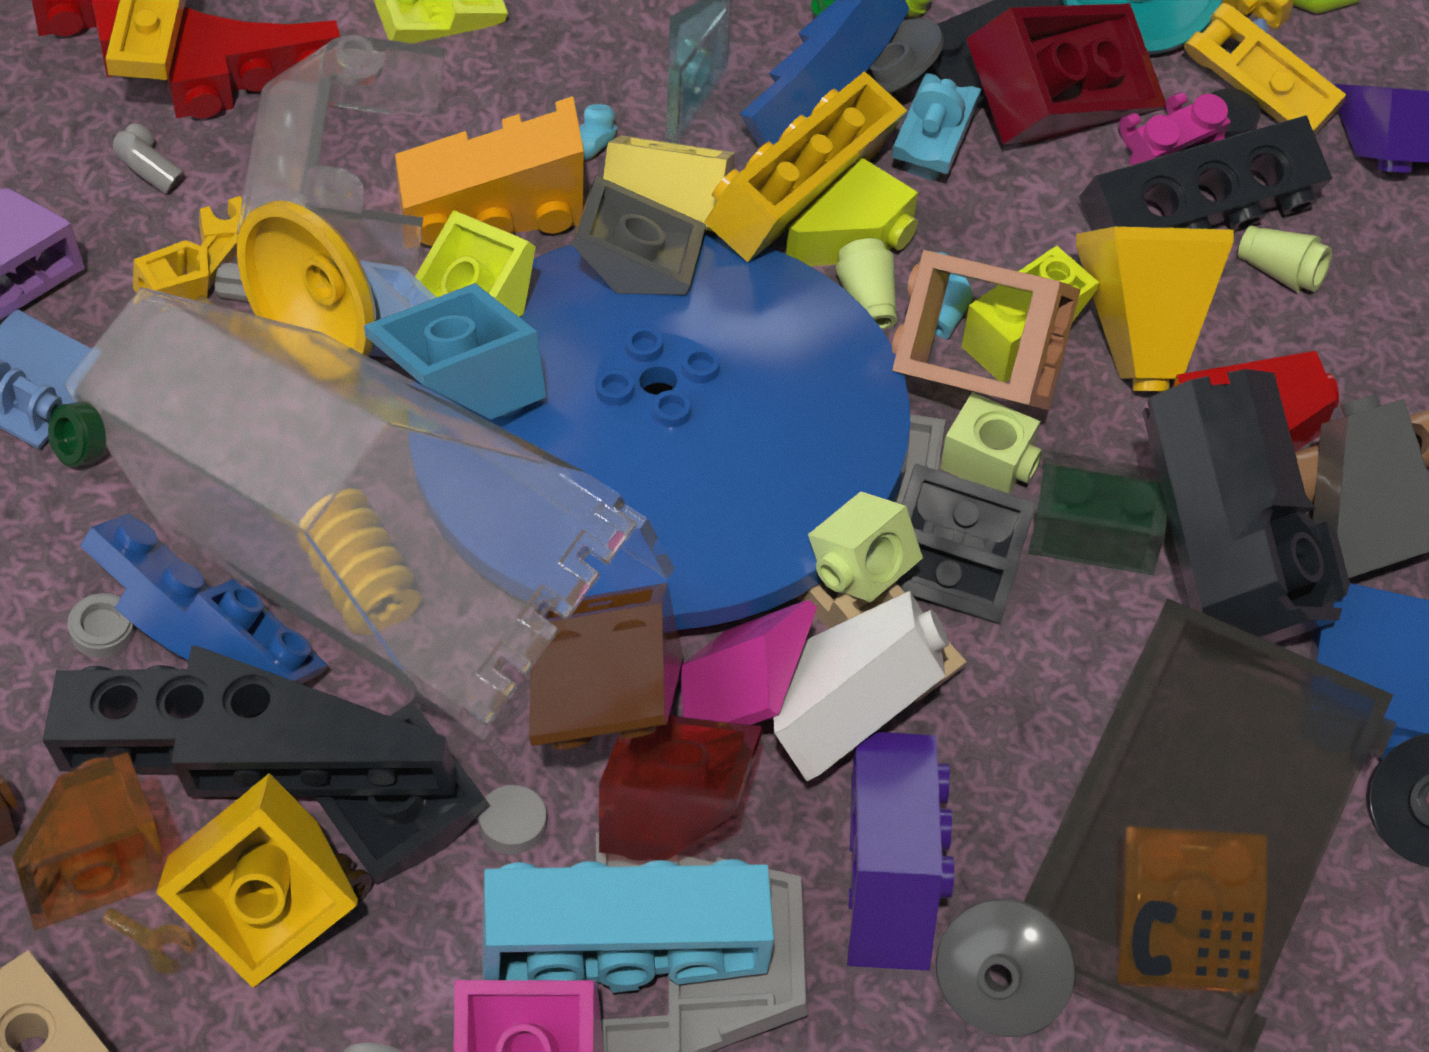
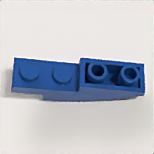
(182, 611)

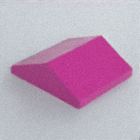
(746, 668)
(527, 1016)

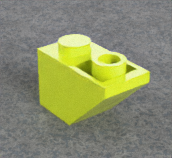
(999, 316)

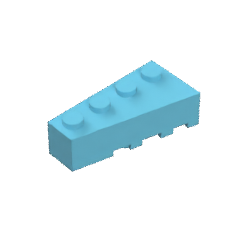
(626, 922)

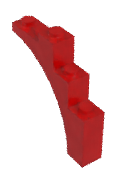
(210, 51)

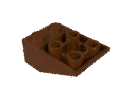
(607, 669)

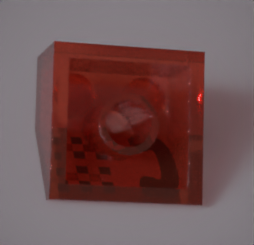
(673, 786)

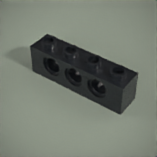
(1281, 152)

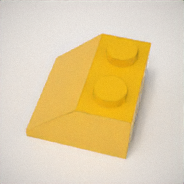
(258, 881)

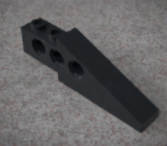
(301, 738)

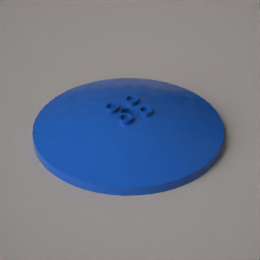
(768, 429)

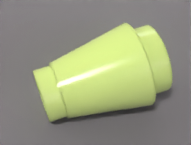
(1287, 256)
(869, 277)

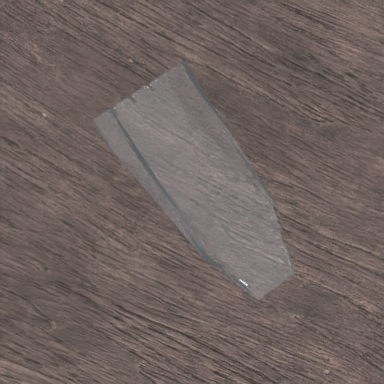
(356, 501)

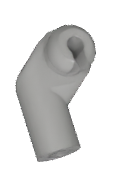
(136, 151)

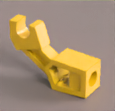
(166, 267)

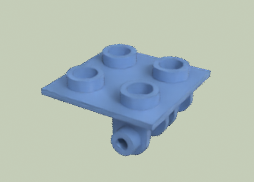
(33, 375)

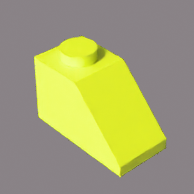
(855, 207)

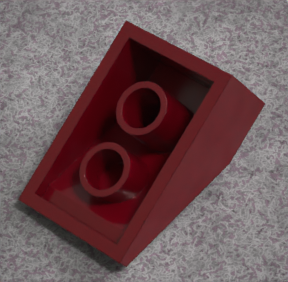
(1063, 69)

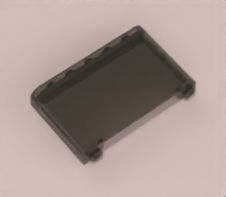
(1218, 741)

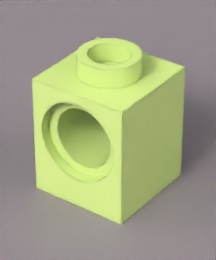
(979, 431)
(865, 546)

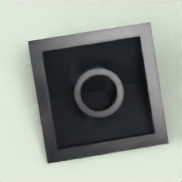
(403, 830)

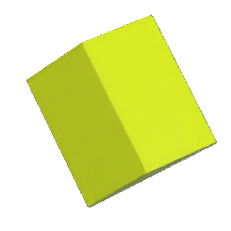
(479, 254)

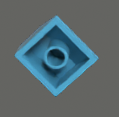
(466, 351)

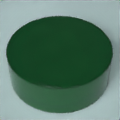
(77, 434)

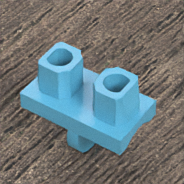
(935, 126)

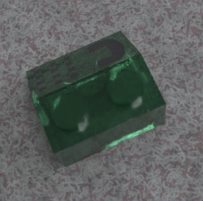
(1098, 513)

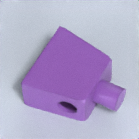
(35, 251)

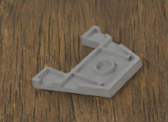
(728, 1009)

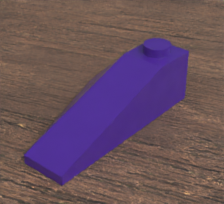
(1387, 124)

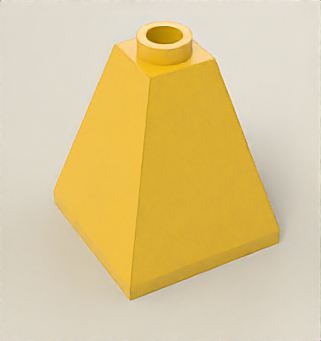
(1153, 294)

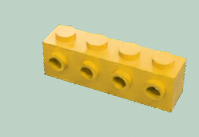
(802, 165)

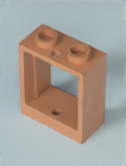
(1041, 341)

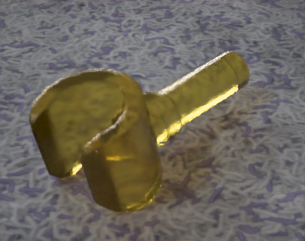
(150, 939)

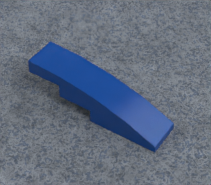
(833, 53)

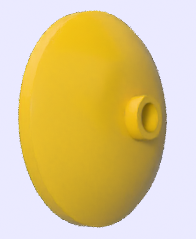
(304, 273)

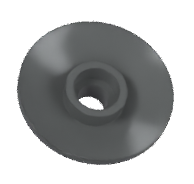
(907, 55)
(1025, 943)

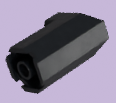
(1243, 507)

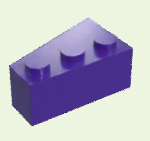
(898, 850)

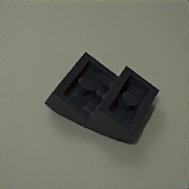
(966, 542)

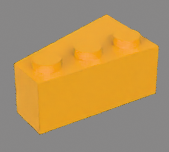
(506, 178)

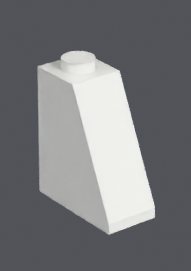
(858, 681)

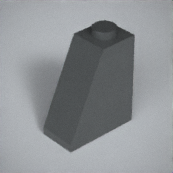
(1373, 485)

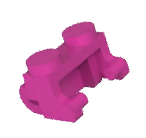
(1165, 134)

